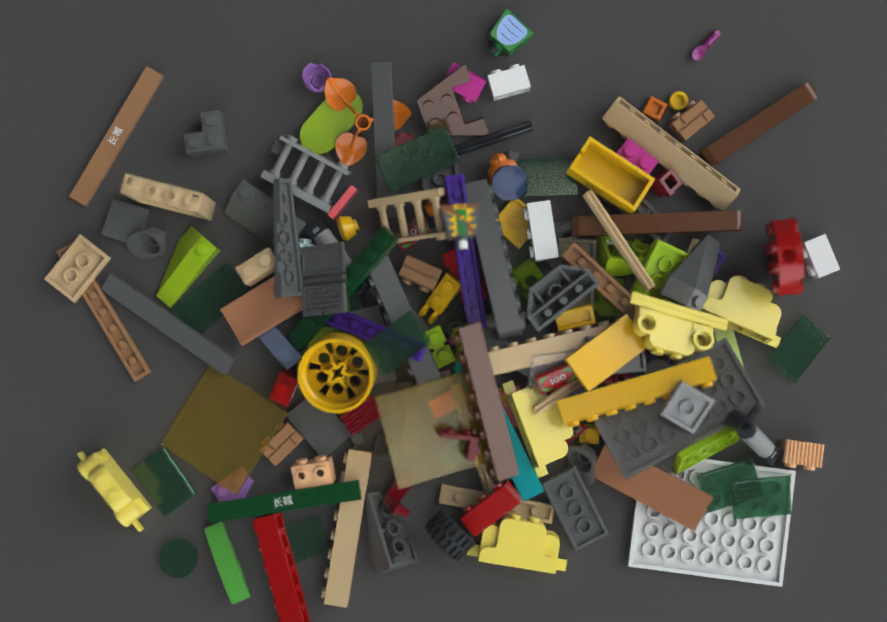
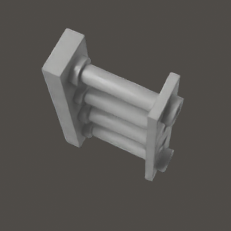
(307, 192)

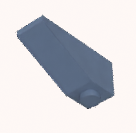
(281, 348)

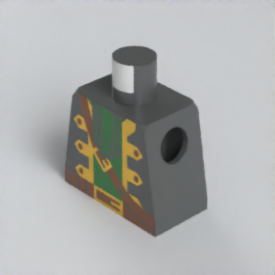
(460, 223)

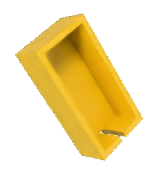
(610, 176)

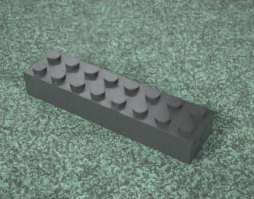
(493, 259)
(396, 304)

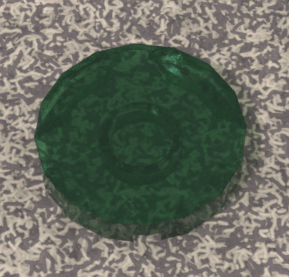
(178, 558)

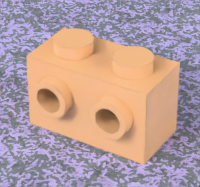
(313, 472)

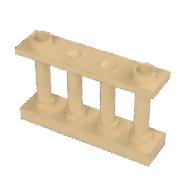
(416, 199)

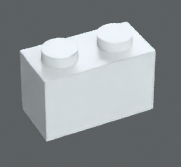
(508, 82)
(819, 257)

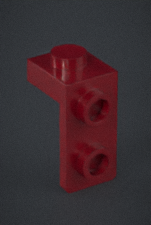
(471, 446)
(393, 498)

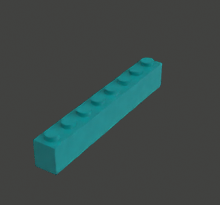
(527, 481)

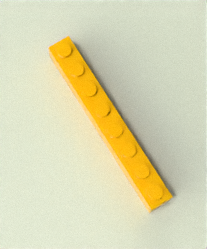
(634, 392)

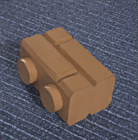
(691, 121)
(419, 273)
(283, 443)

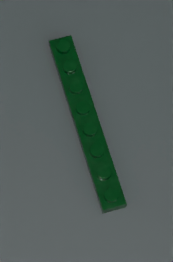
(355, 275)

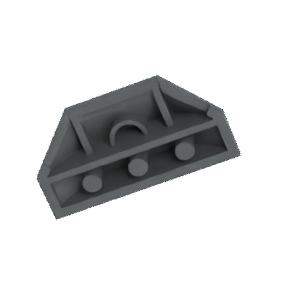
(557, 293)

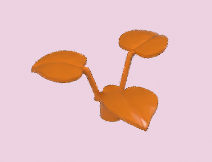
(349, 147)

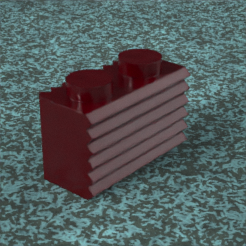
(361, 416)

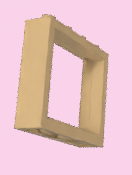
(168, 197)

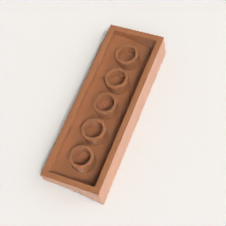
(260, 311)
(656, 490)

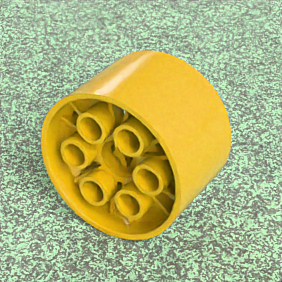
(311, 383)

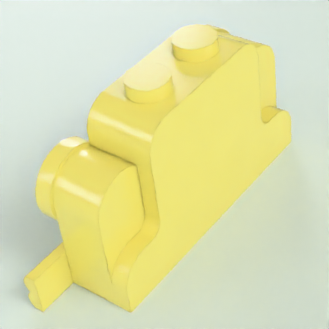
(746, 308)
(672, 327)
(541, 433)
(114, 487)
(520, 544)

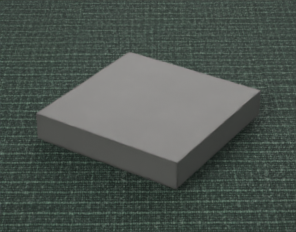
(686, 406)

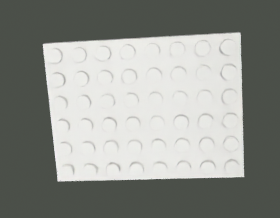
(720, 546)

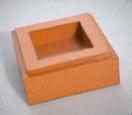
(654, 108)

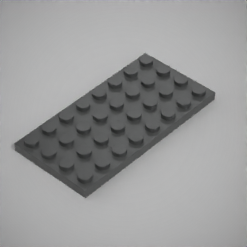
(645, 437)

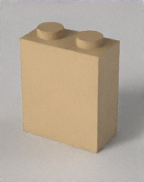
(257, 268)

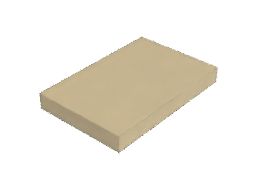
(77, 268)

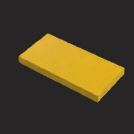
(605, 353)

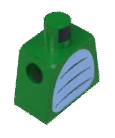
(508, 35)

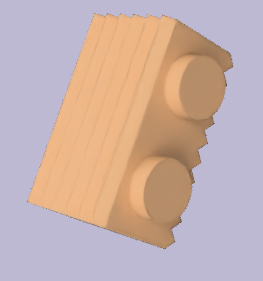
(801, 453)

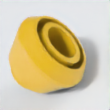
(347, 227)

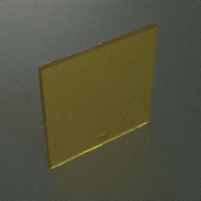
(411, 424)
(224, 429)

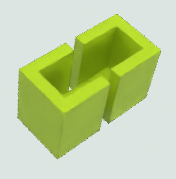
(442, 353)

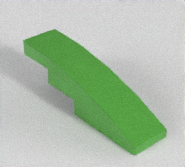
(227, 562)

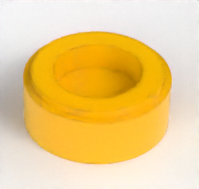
(678, 101)

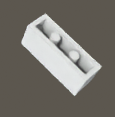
(541, 231)

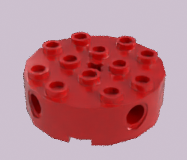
(785, 256)

